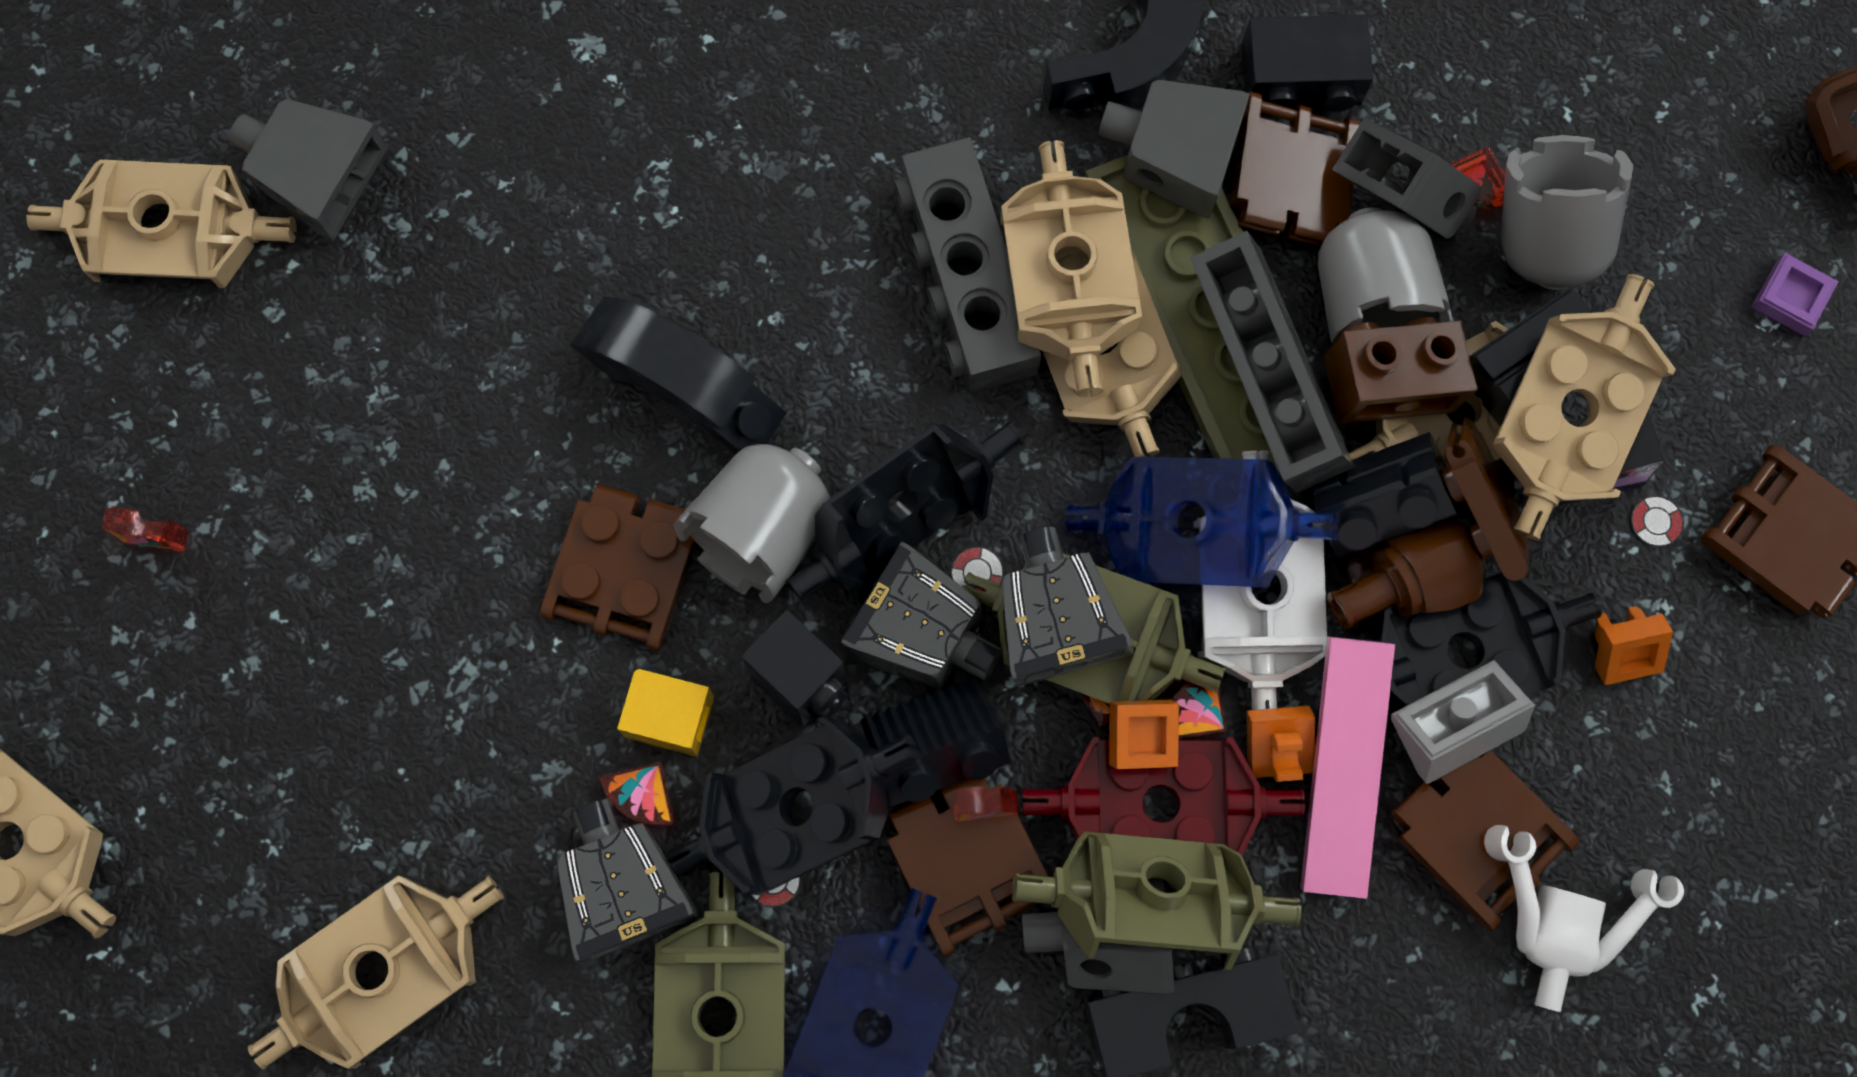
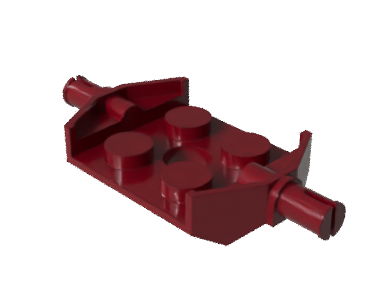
(1212, 788)

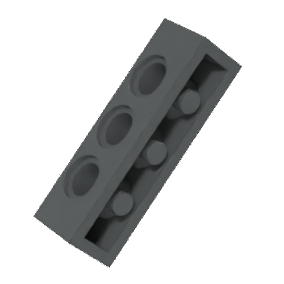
(954, 178)
(1271, 362)

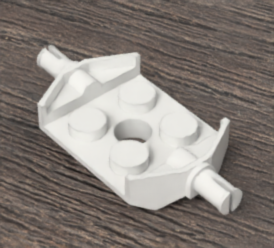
(1273, 640)

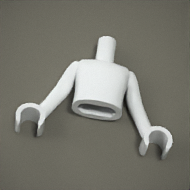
(1562, 927)

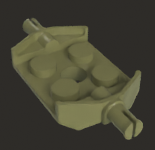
(1155, 634)
(1107, 896)
(711, 961)

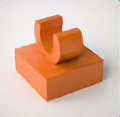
(1631, 647)
(1143, 734)
(1281, 742)

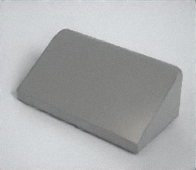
(1462, 721)

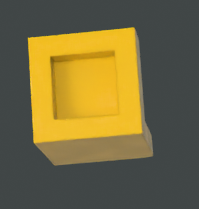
(666, 712)

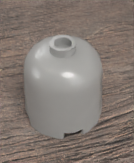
(1563, 210)
(1380, 272)
(757, 518)

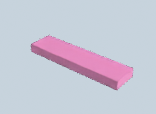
(1347, 767)

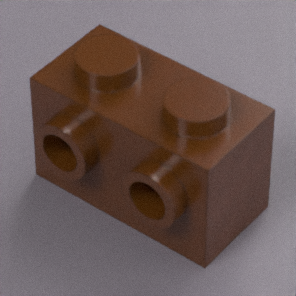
(1399, 370)

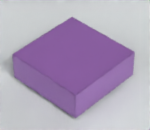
(1794, 294)

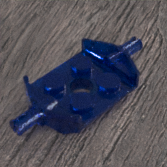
(1245, 528)
(884, 972)

